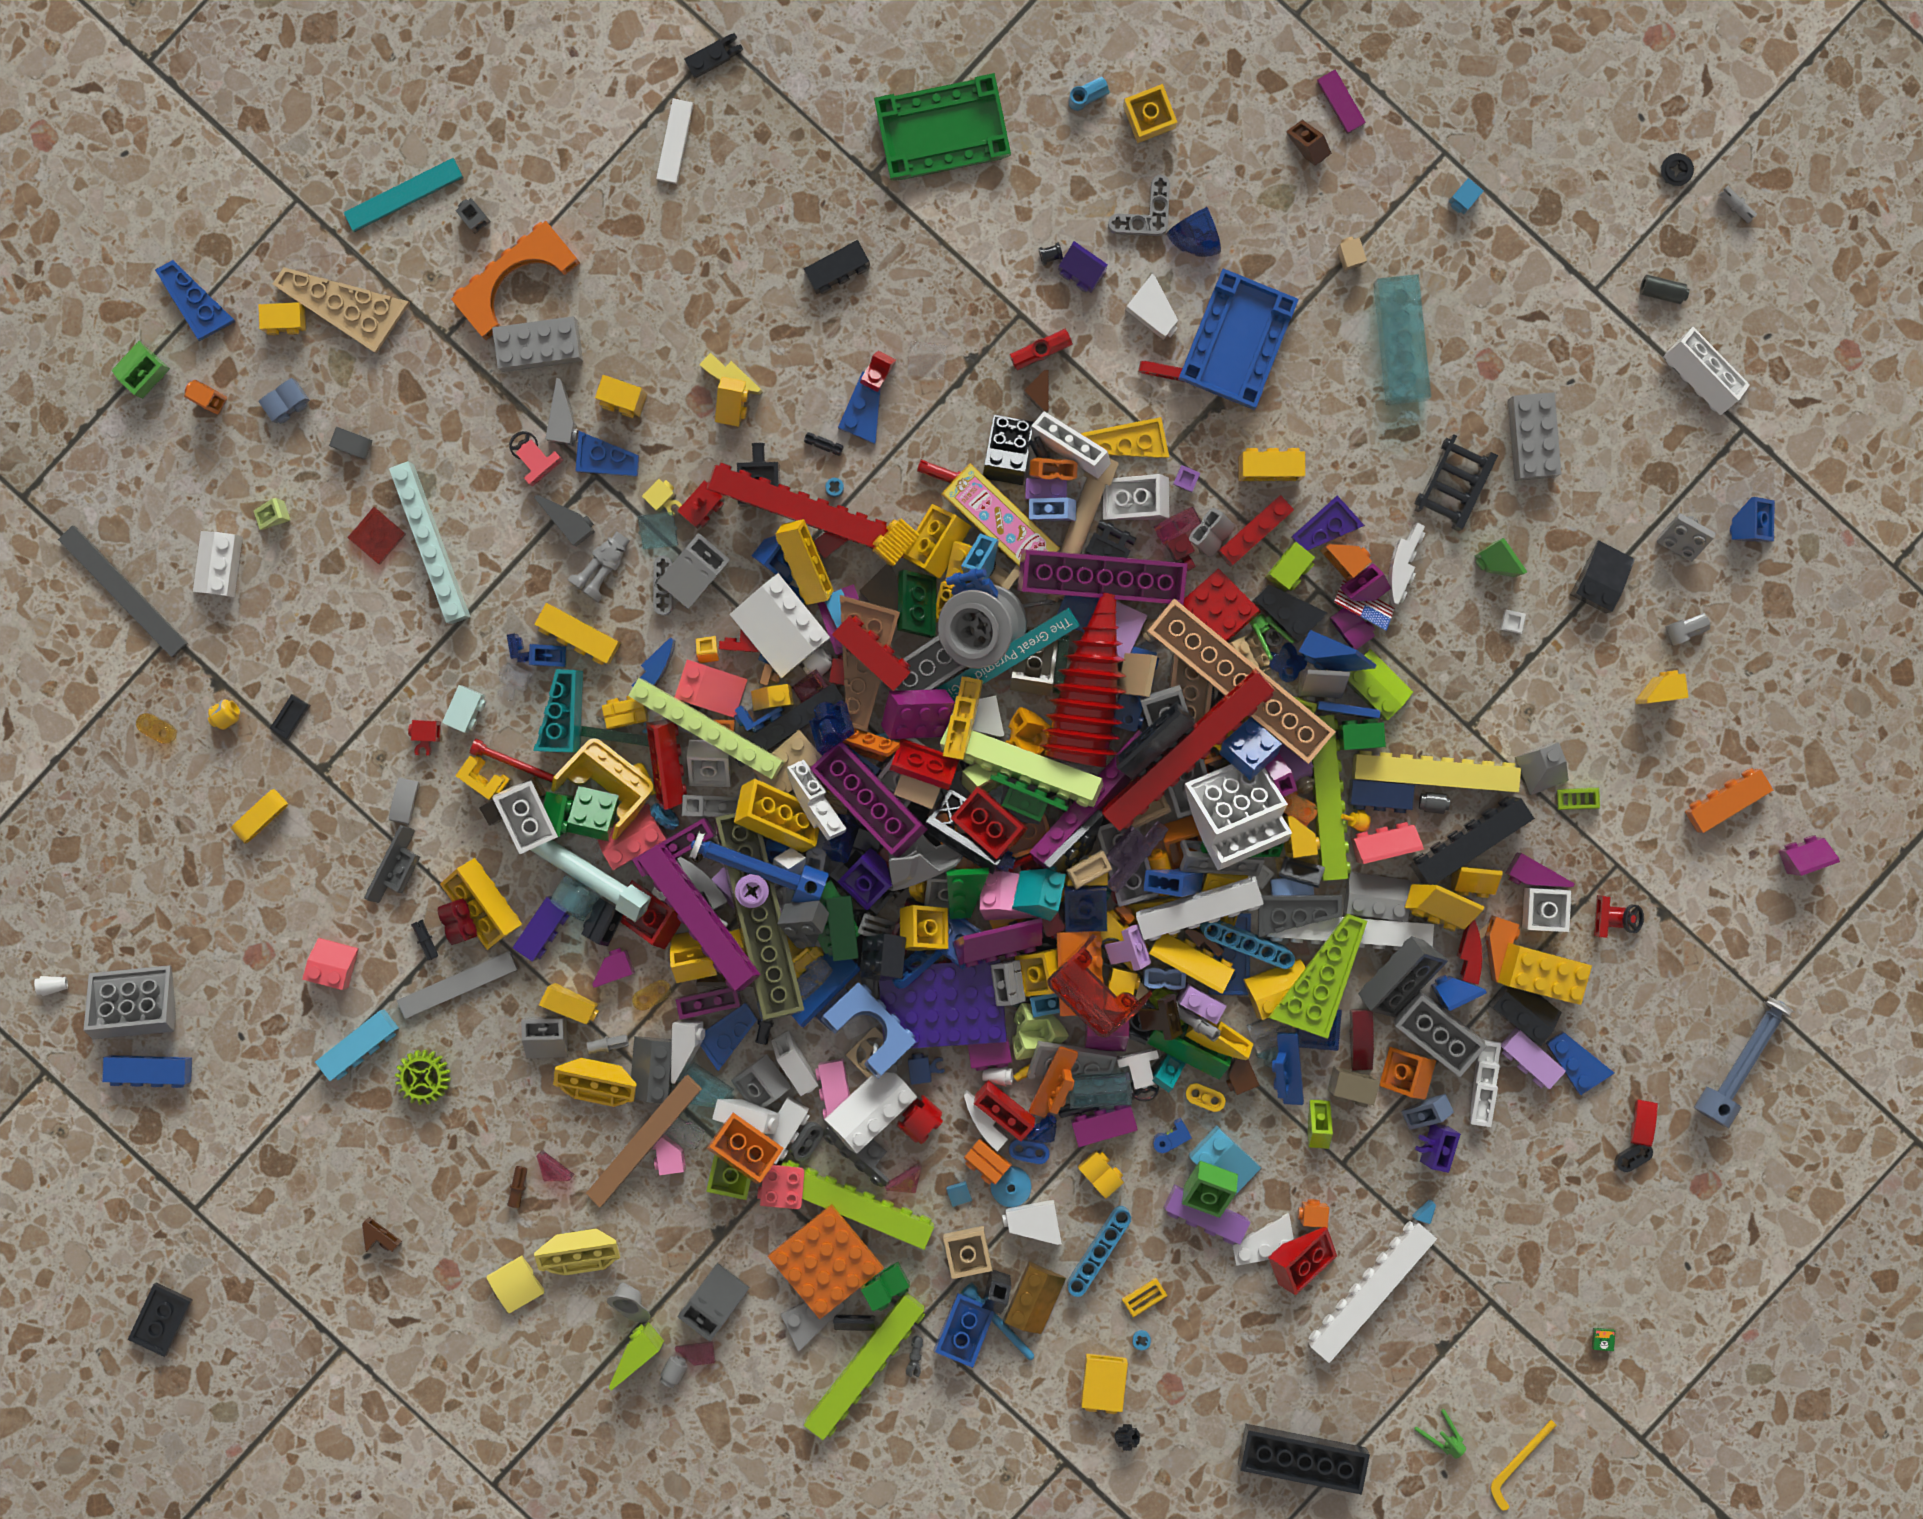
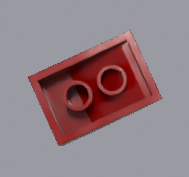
(657, 923)
(1302, 1259)

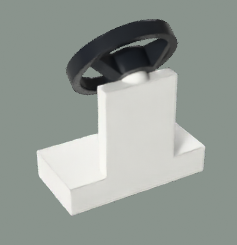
(1140, 1072)

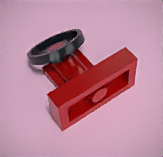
(1616, 917)

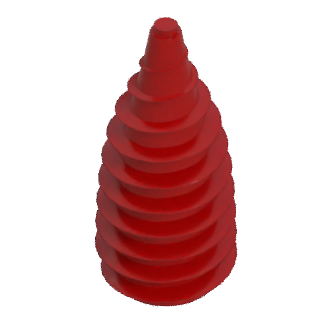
(1088, 694)

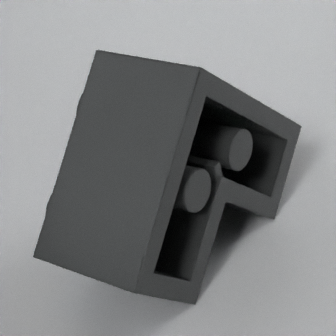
(803, 922)

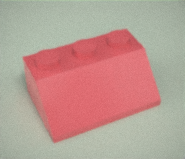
(634, 840)
(1386, 843)

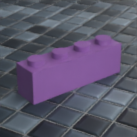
(1229, 1226)

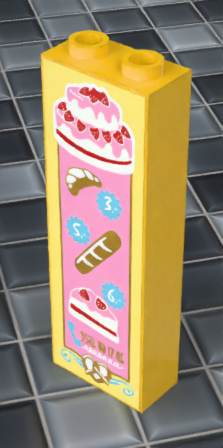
(995, 515)

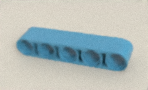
(1254, 948)
(1098, 1260)

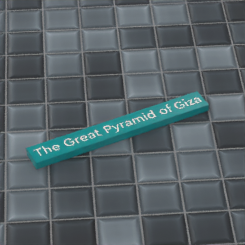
(1018, 650)

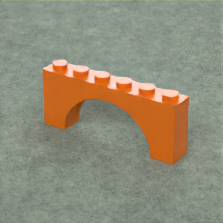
(478, 297)

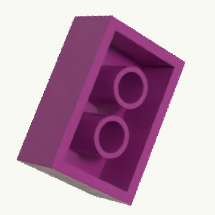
(917, 713)

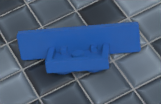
(1288, 1069)

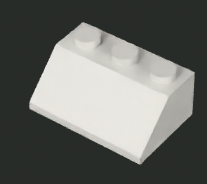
(217, 563)
(524, 816)

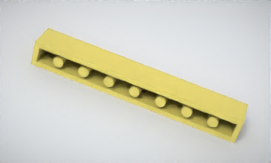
(1436, 773)

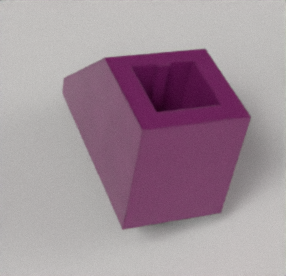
(1281, 775)

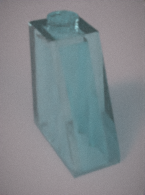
(711, 1086)

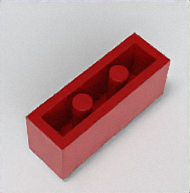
(1004, 1110)

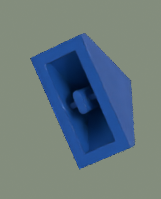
(547, 655)

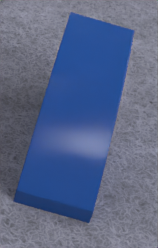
(658, 662)

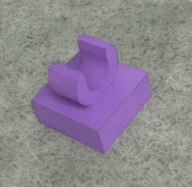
(1186, 478)

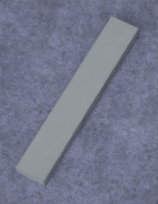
(457, 984)

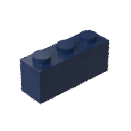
(1381, 795)

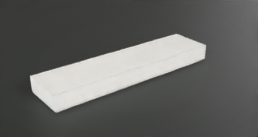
(674, 141)

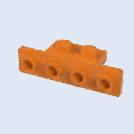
(871, 745)
(1056, 1084)

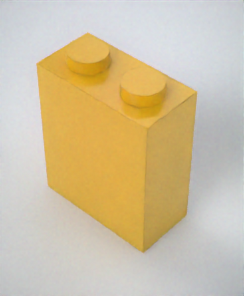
(1104, 1383)

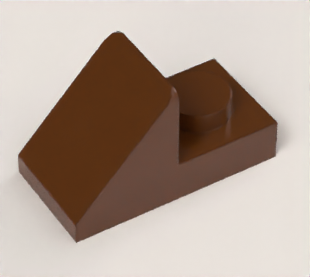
(375, 1232)

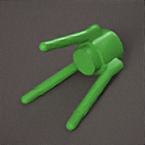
(1261, 626)
(1453, 1444)

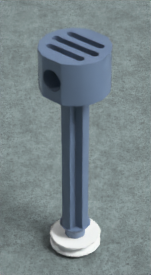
(1719, 1104)

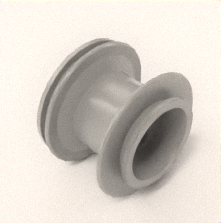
(1005, 624)

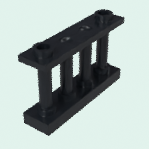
(1476, 481)

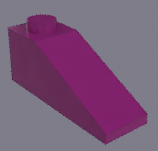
(1529, 872)

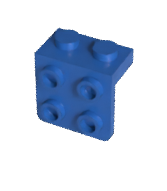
(744, 719)

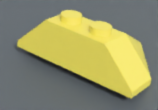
(577, 1252)

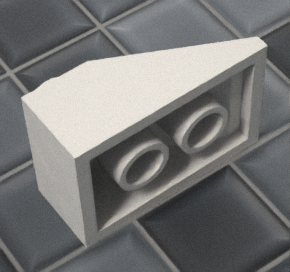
(1137, 498)

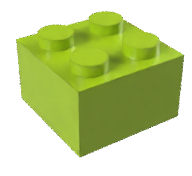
(1290, 567)

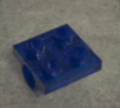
(831, 725)

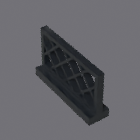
(958, 841)

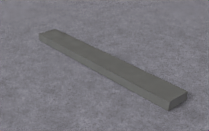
(123, 591)

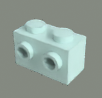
(464, 709)

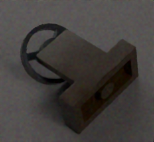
(1164, 1018)

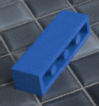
(148, 1070)

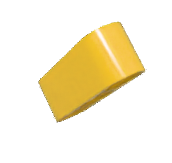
(259, 816)

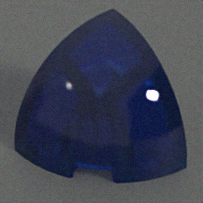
(1196, 234)

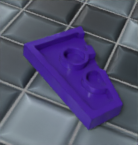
(1328, 524)

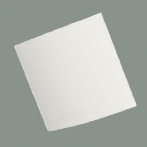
(1237, 814)

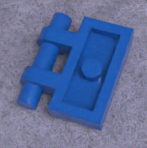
(977, 583)

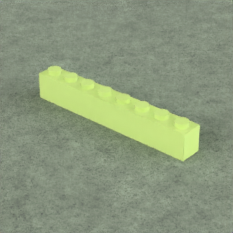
(706, 728)
(1031, 769)

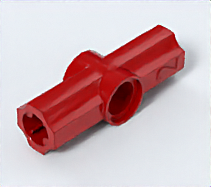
(1053, 344)

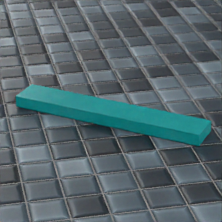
(403, 194)

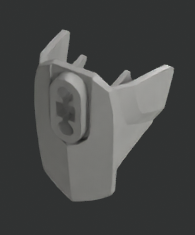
(920, 863)

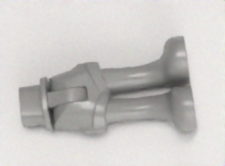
(607, 555)

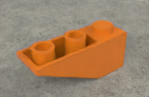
(1498, 935)

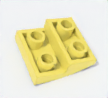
(515, 1284)

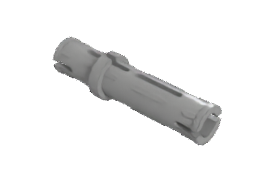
(1199, 1024)

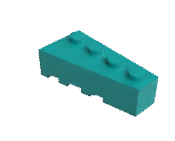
(563, 714)

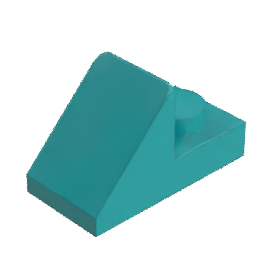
(1168, 1072)

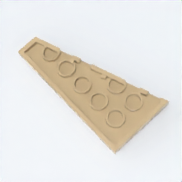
(353, 310)

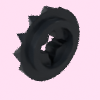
(1684, 163)

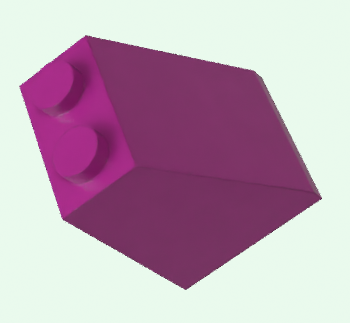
(1115, 1042)

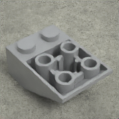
(693, 571)

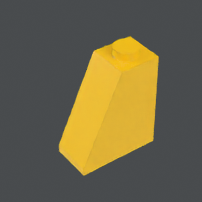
(772, 697)
(569, 1004)

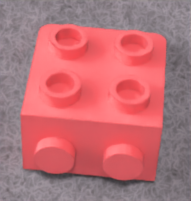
(782, 1187)

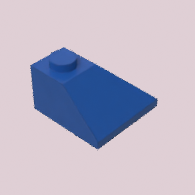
(1754, 521)
(772, 557)
(1455, 992)

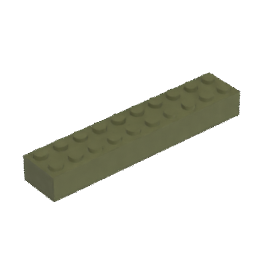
(762, 938)

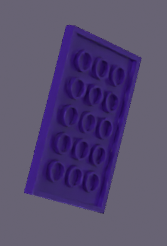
(948, 1006)

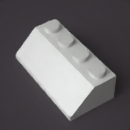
(1706, 371)
(870, 1110)

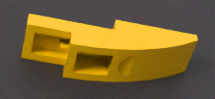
(958, 555)

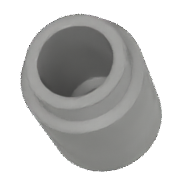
(673, 1371)

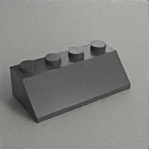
(1402, 977)

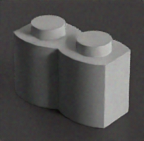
(1211, 532)

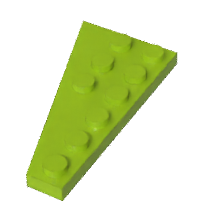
(1319, 989)

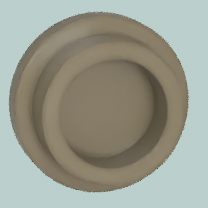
(1304, 785)

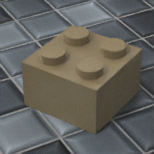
(1353, 1086)

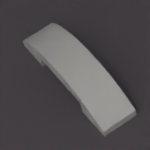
(708, 805)

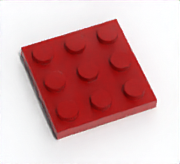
(1221, 605)

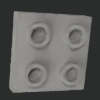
(1686, 537)

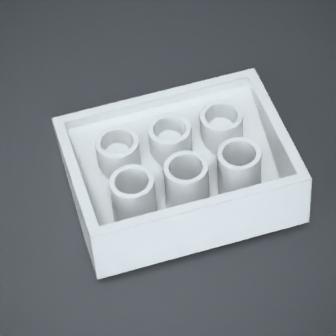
(779, 625)

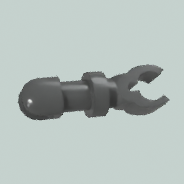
(917, 1343)

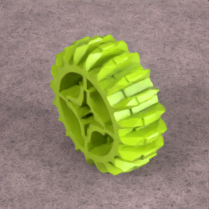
(416, 1072)

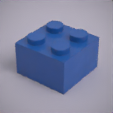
(1250, 748)

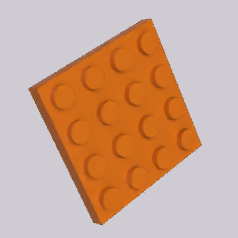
(825, 1261)

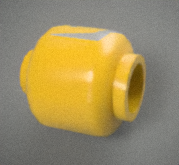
(223, 714)

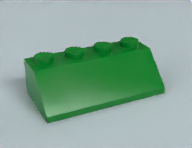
(1191, 1052)

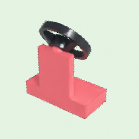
(534, 457)

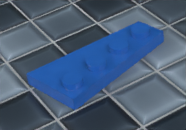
(194, 303)

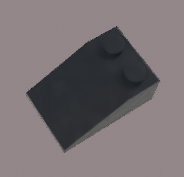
(1603, 577)

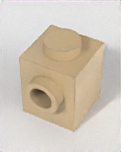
(1351, 253)

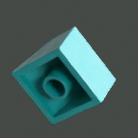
(1039, 893)

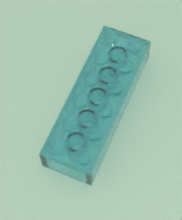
(1402, 339)

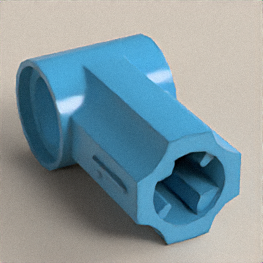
(1089, 92)

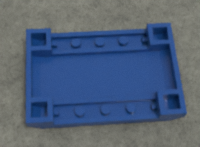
(1238, 339)

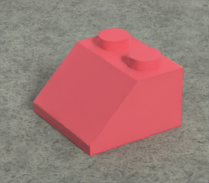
(331, 964)

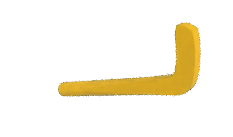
(1513, 1465)

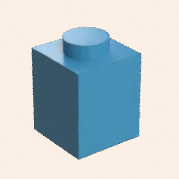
(1465, 196)

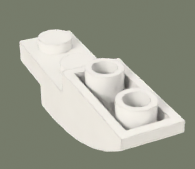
(1400, 571)
(812, 800)

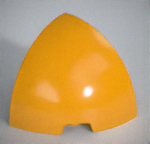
(1027, 732)

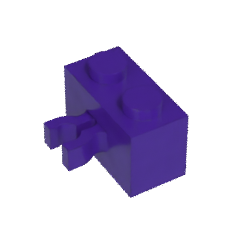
(1439, 1147)

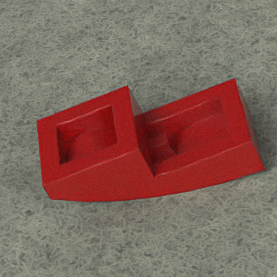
(1644, 1123)

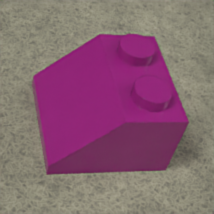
(1807, 856)

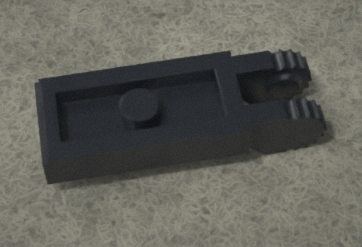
(712, 56)

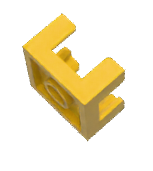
(468, 775)

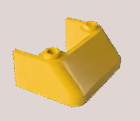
(611, 772)

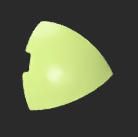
(1035, 1029)

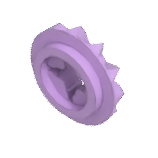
(749, 900)

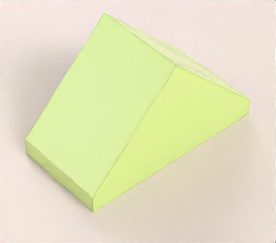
(271, 513)

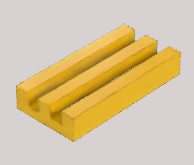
(1139, 1291)

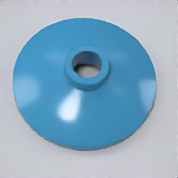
(1022, 1183)

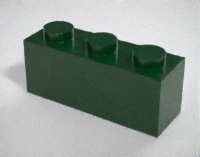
(841, 928)

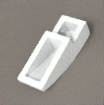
(985, 1124)

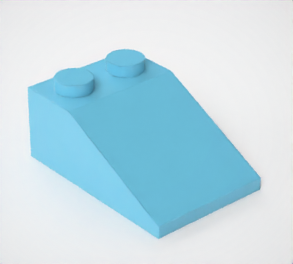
(1224, 1153)

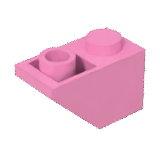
(669, 1156)

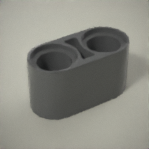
(350, 443)

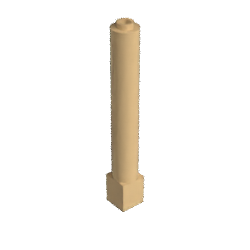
(1085, 513)

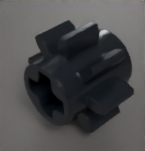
(1127, 1437)

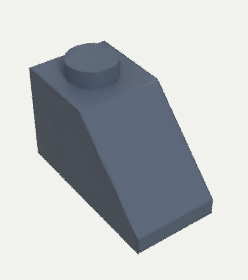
(1428, 1112)

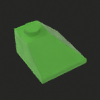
(1500, 559)

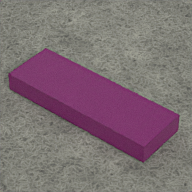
(1341, 101)

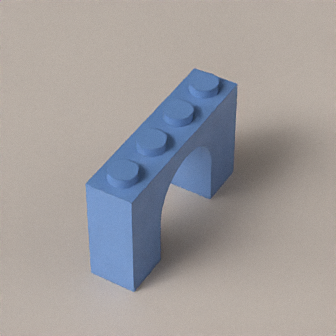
(861, 1002)

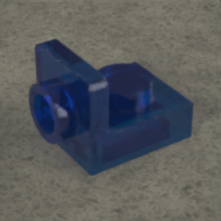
(515, 646)

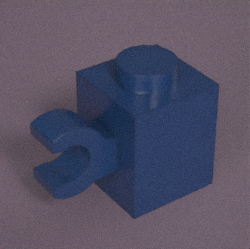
(921, 1069)

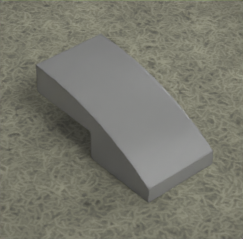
(403, 801)

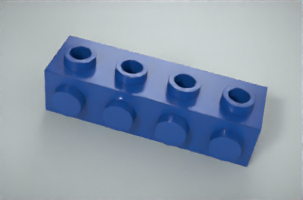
(1132, 705)

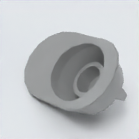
(628, 1303)

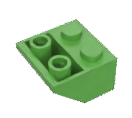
(140, 370)

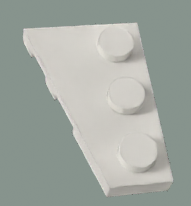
(1264, 1242)

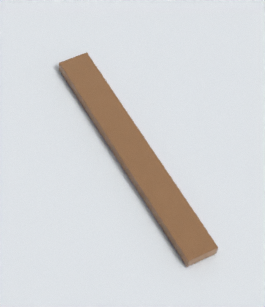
(644, 1140)

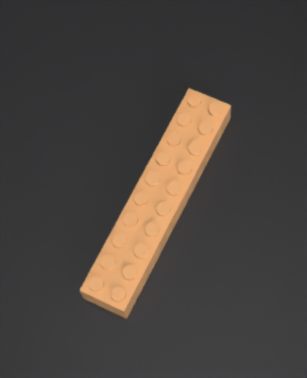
(1227, 667)

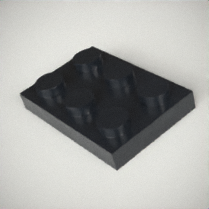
(160, 1319)

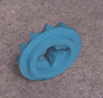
(664, 817)

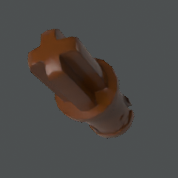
(517, 1187)

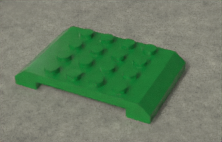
(942, 128)

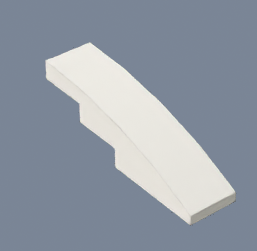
(1485, 1084)

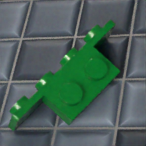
(1025, 801)

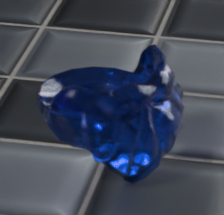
(1044, 1130)

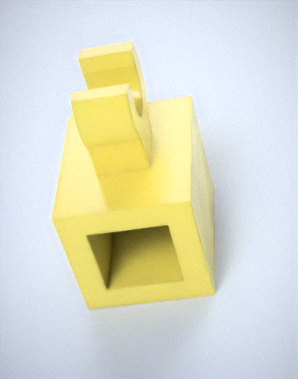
(660, 496)

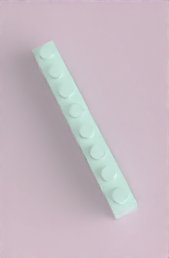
(429, 542)

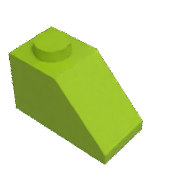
(1319, 1124)

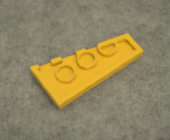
(1133, 439)

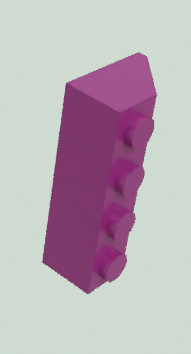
(999, 942)

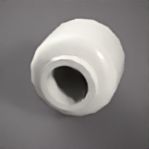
(818, 660)

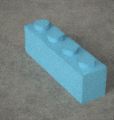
(356, 1045)

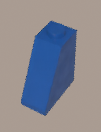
(1173, 882)

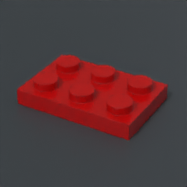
(924, 764)

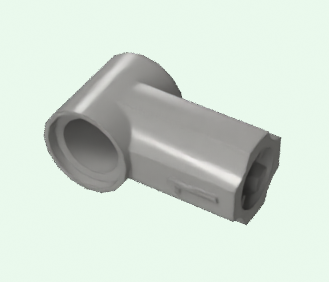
(1683, 630)

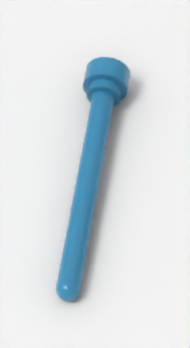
(971, 1292)

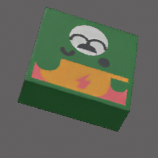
(1603, 1339)

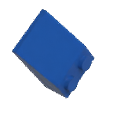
(1333, 655)
(964, 1330)

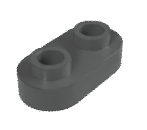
(807, 1140)

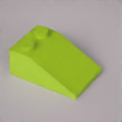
(642, 1346)

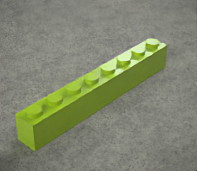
(1327, 798)
(865, 1208)
(864, 1365)

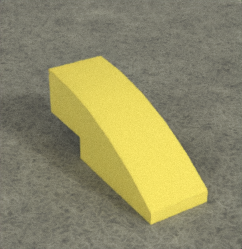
(718, 370)

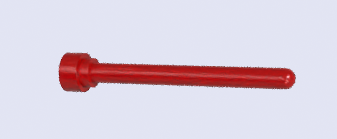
(479, 748)

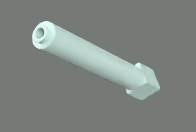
(628, 900)

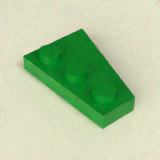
(964, 890)

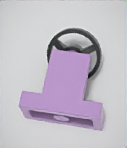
(1131, 949)

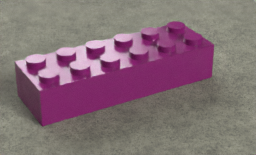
(868, 799)

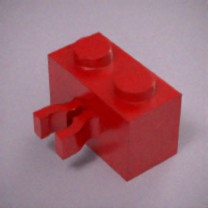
(701, 505)

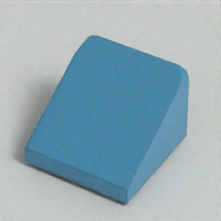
(959, 1193)
(1425, 1212)

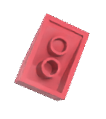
(710, 688)

